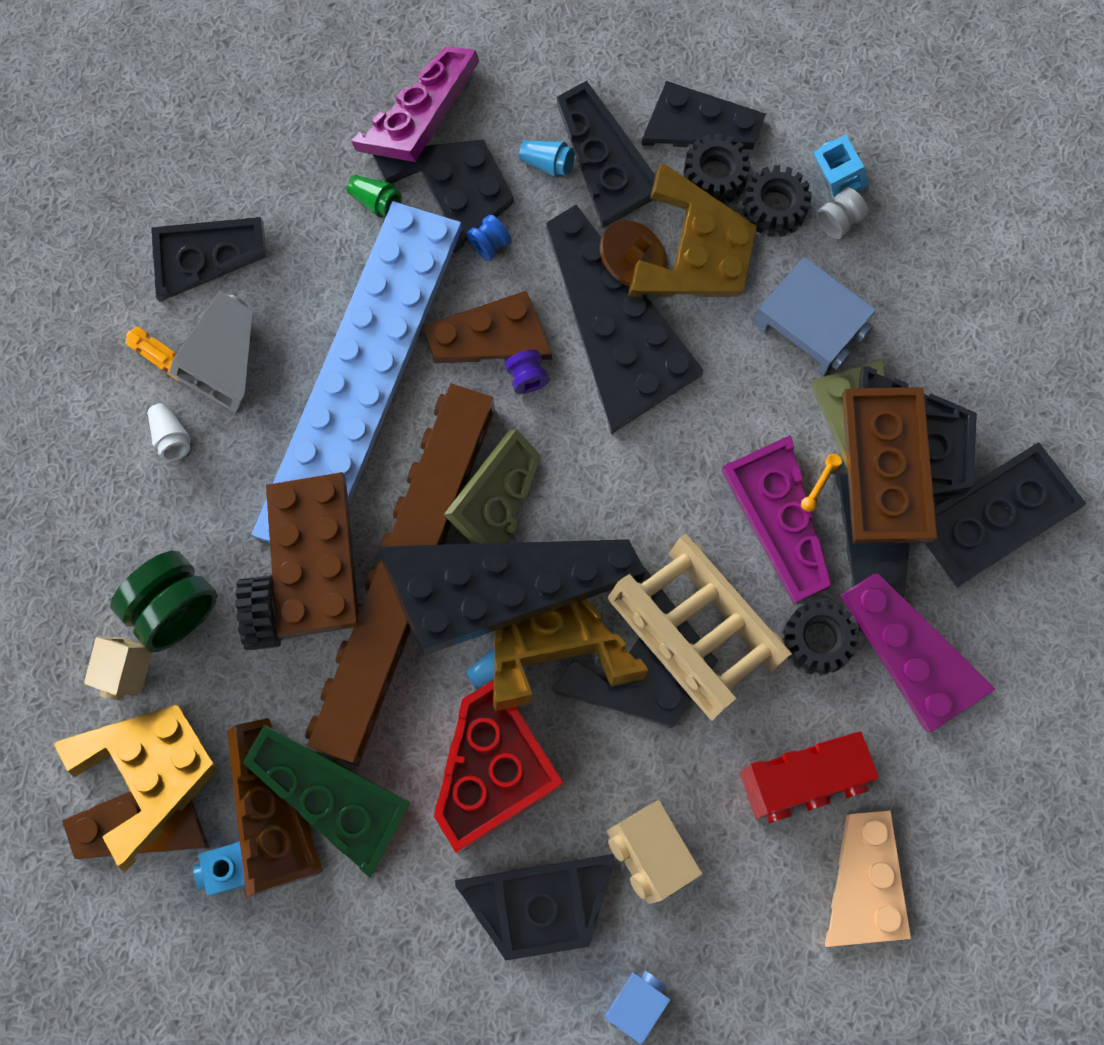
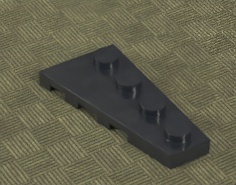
(607, 158)
(865, 559)

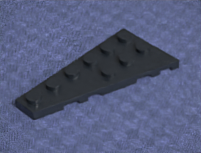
(625, 337)
(481, 588)

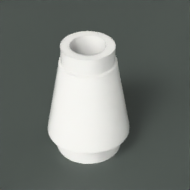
(167, 433)

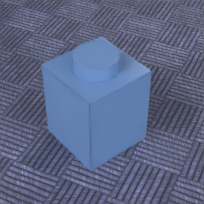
(638, 1006)

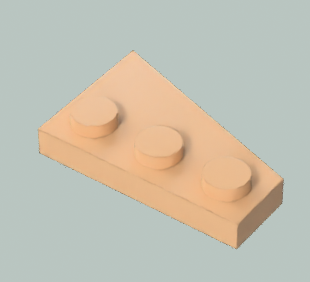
(869, 886)

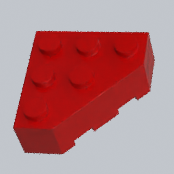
(490, 772)

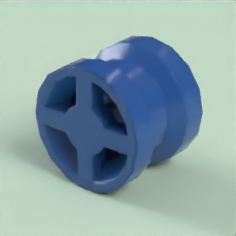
(489, 237)

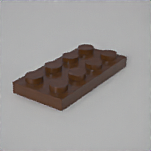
(888, 465)
(312, 556)

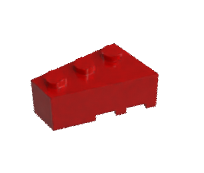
(809, 777)

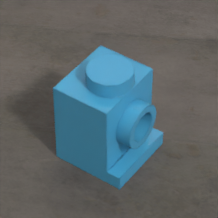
(841, 166)
(207, 875)

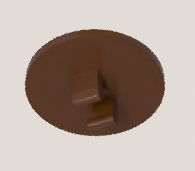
(625, 245)

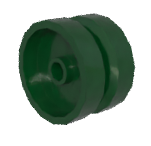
(163, 601)

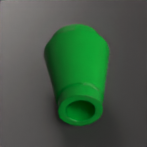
(373, 194)

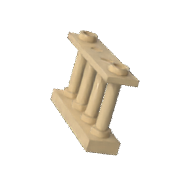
(686, 660)

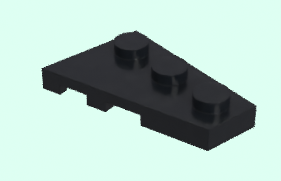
(688, 115)

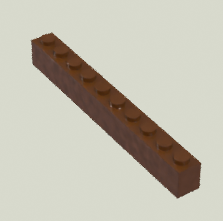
(376, 646)

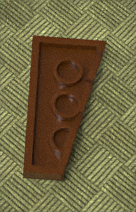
(271, 832)

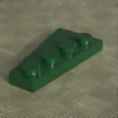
(336, 801)

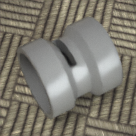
(846, 210)

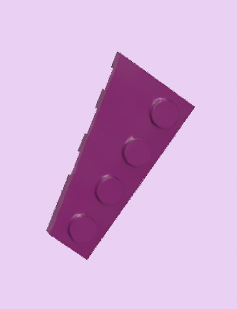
(420, 108)
(771, 497)
(920, 661)

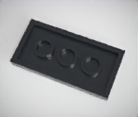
(1001, 513)

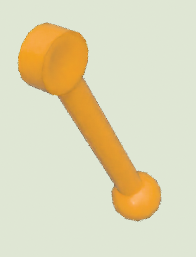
(832, 463)

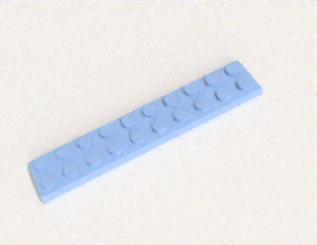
(369, 350)

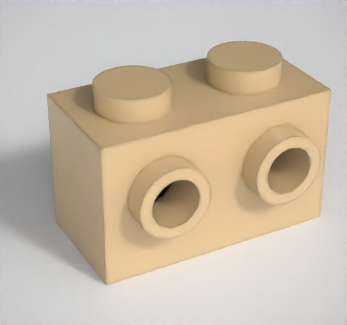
(653, 853)

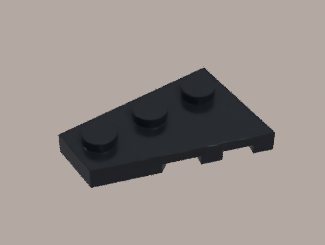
(203, 251)

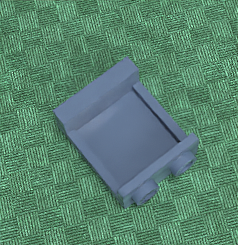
(816, 315)

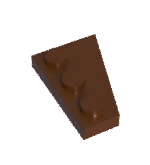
(488, 332)
(86, 828)

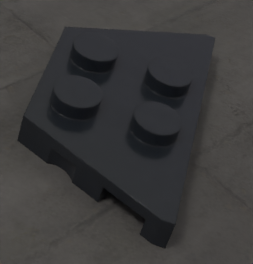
(540, 906)

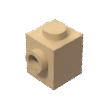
(117, 667)

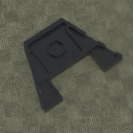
(460, 179)
(950, 436)
(653, 699)

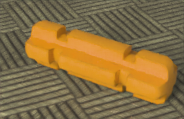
(151, 349)

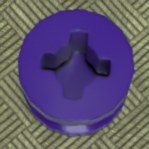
(527, 371)

